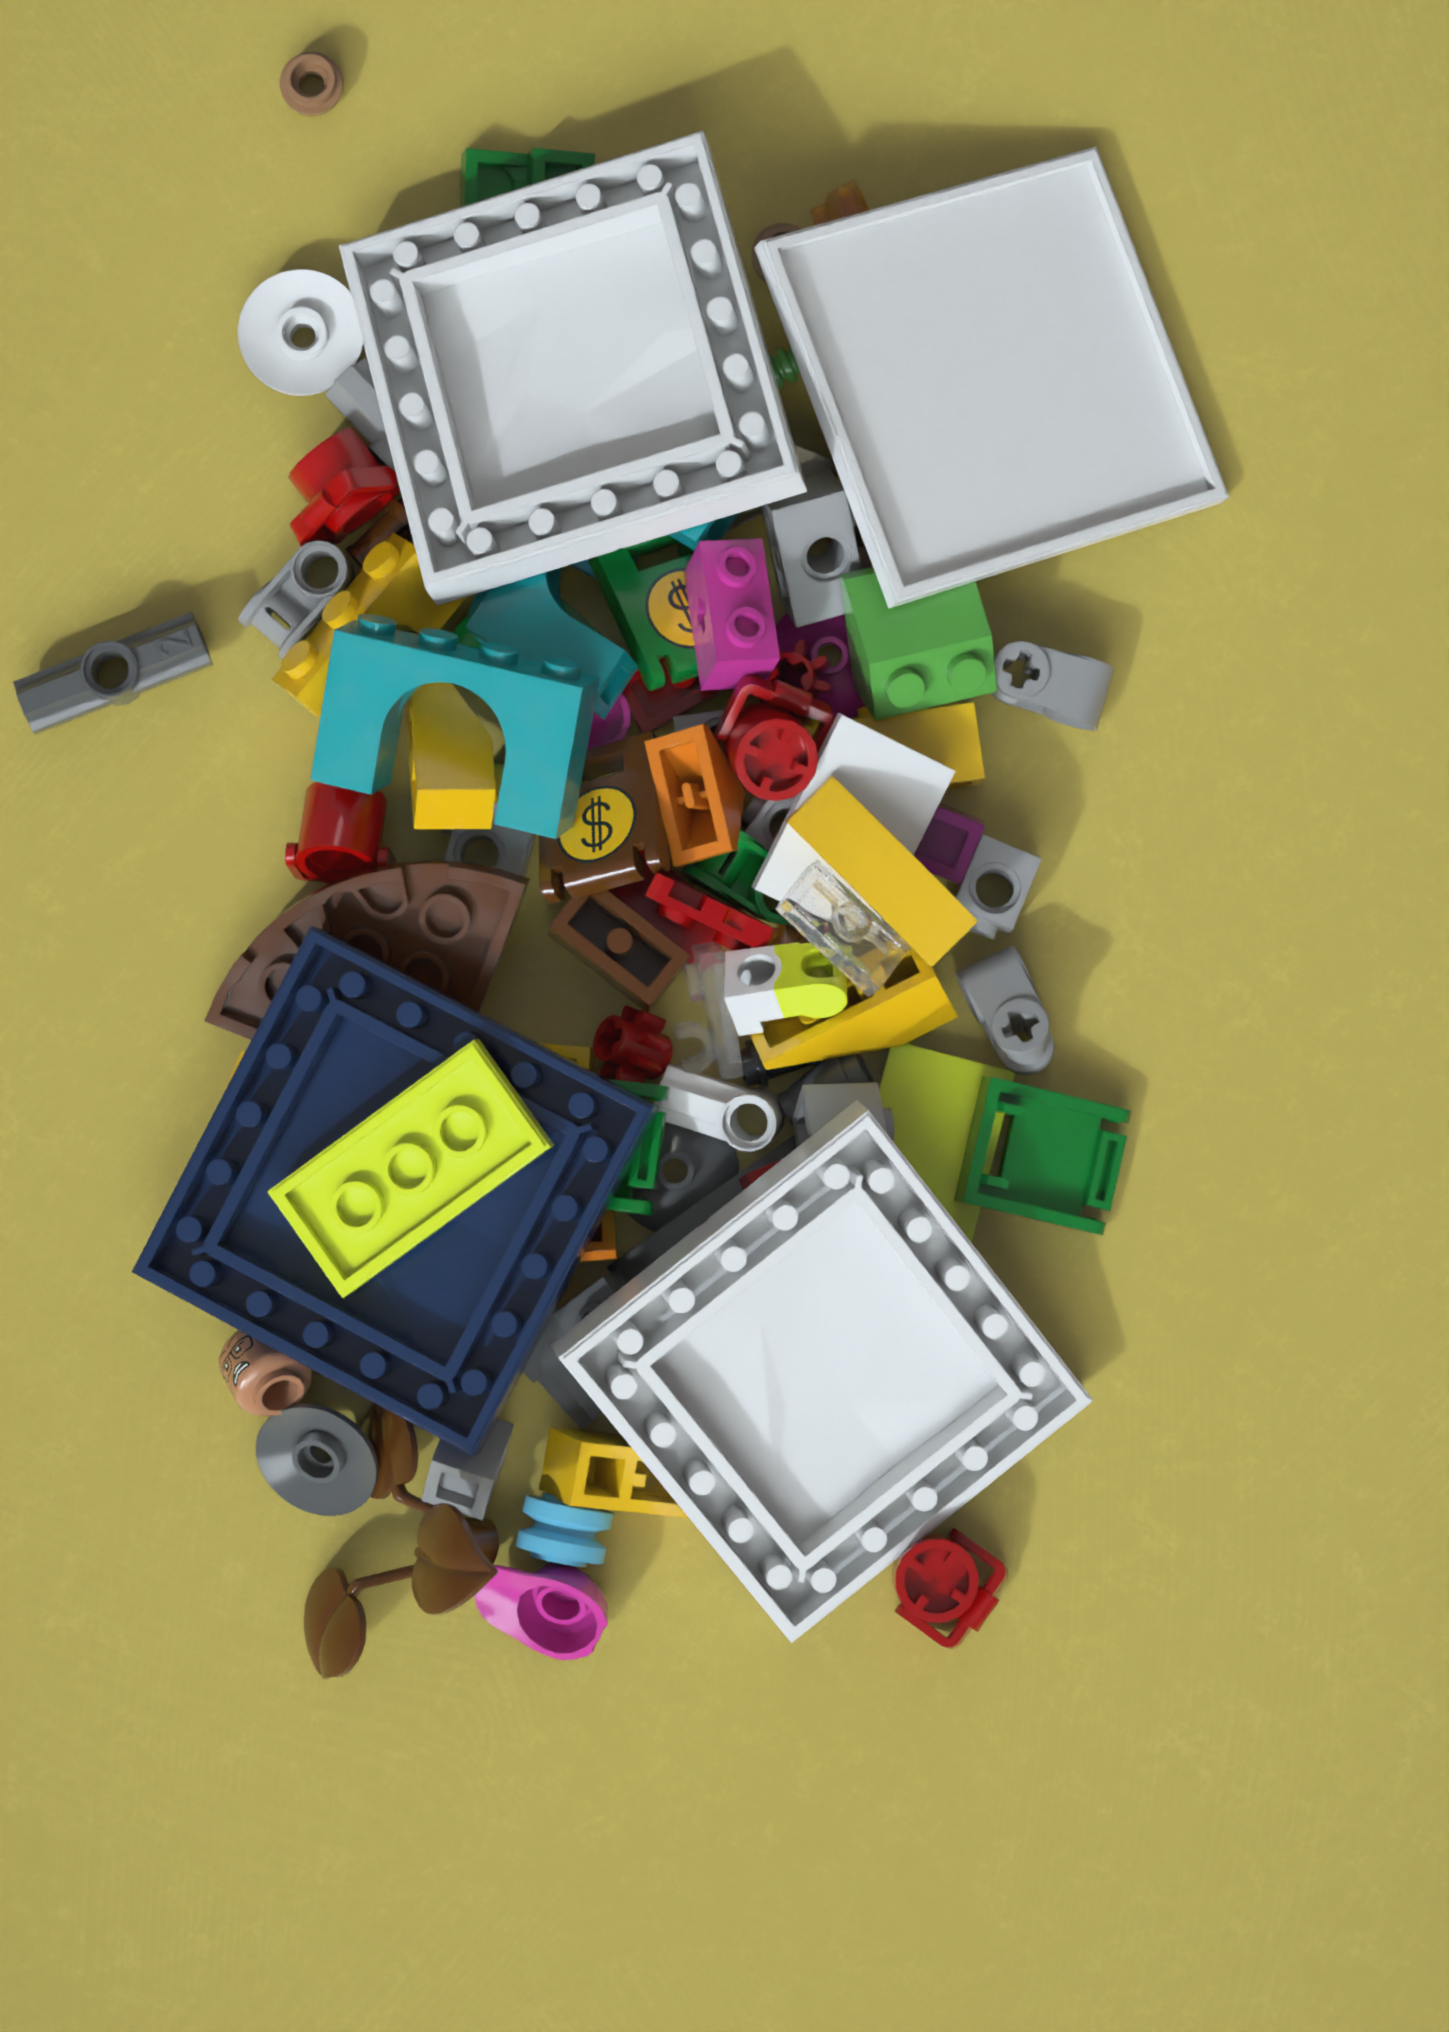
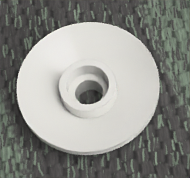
(281, 308)

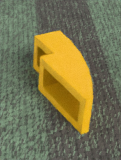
(881, 871)

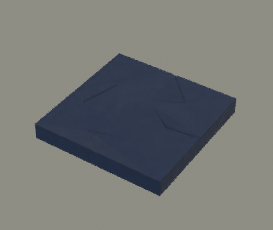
(462, 1310)

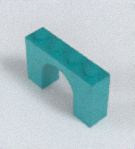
(534, 620)
(540, 706)

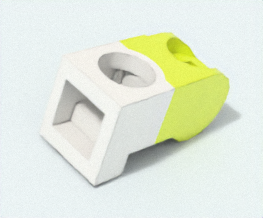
(781, 984)

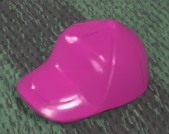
(549, 1610)

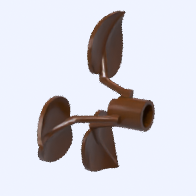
(451, 1552)

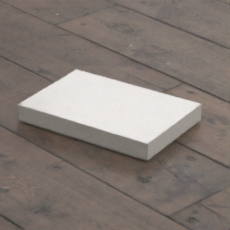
(883, 775)

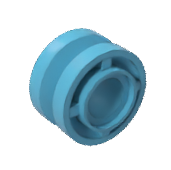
(563, 1531)

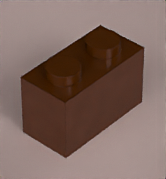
(619, 946)

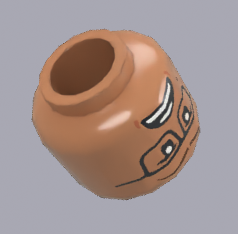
(262, 1377)

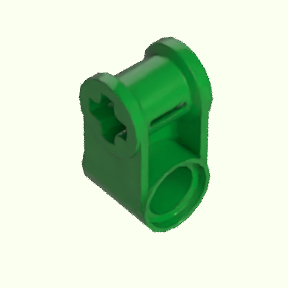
(732, 877)

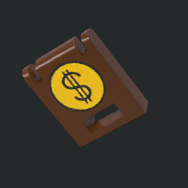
(610, 826)

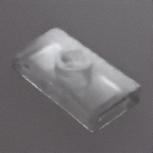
(842, 928)

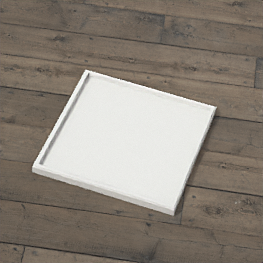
(991, 375)

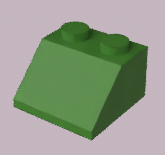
(916, 651)

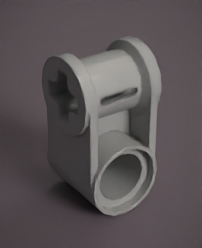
(294, 597)
(1062, 684)
(1006, 1005)

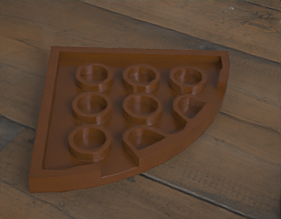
(419, 916)

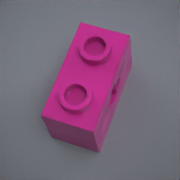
(731, 612)

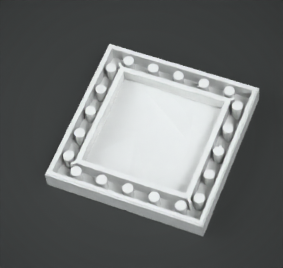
(570, 369)
(822, 1371)

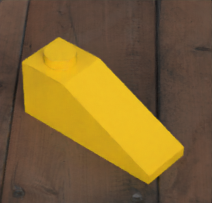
(449, 761)
(899, 1012)
(602, 1473)

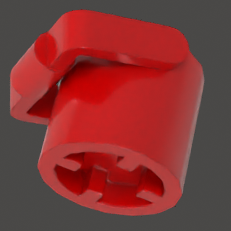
(342, 488)
(768, 742)
(338, 834)
(941, 1582)

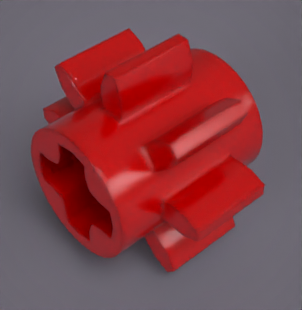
(798, 659)
(632, 1046)

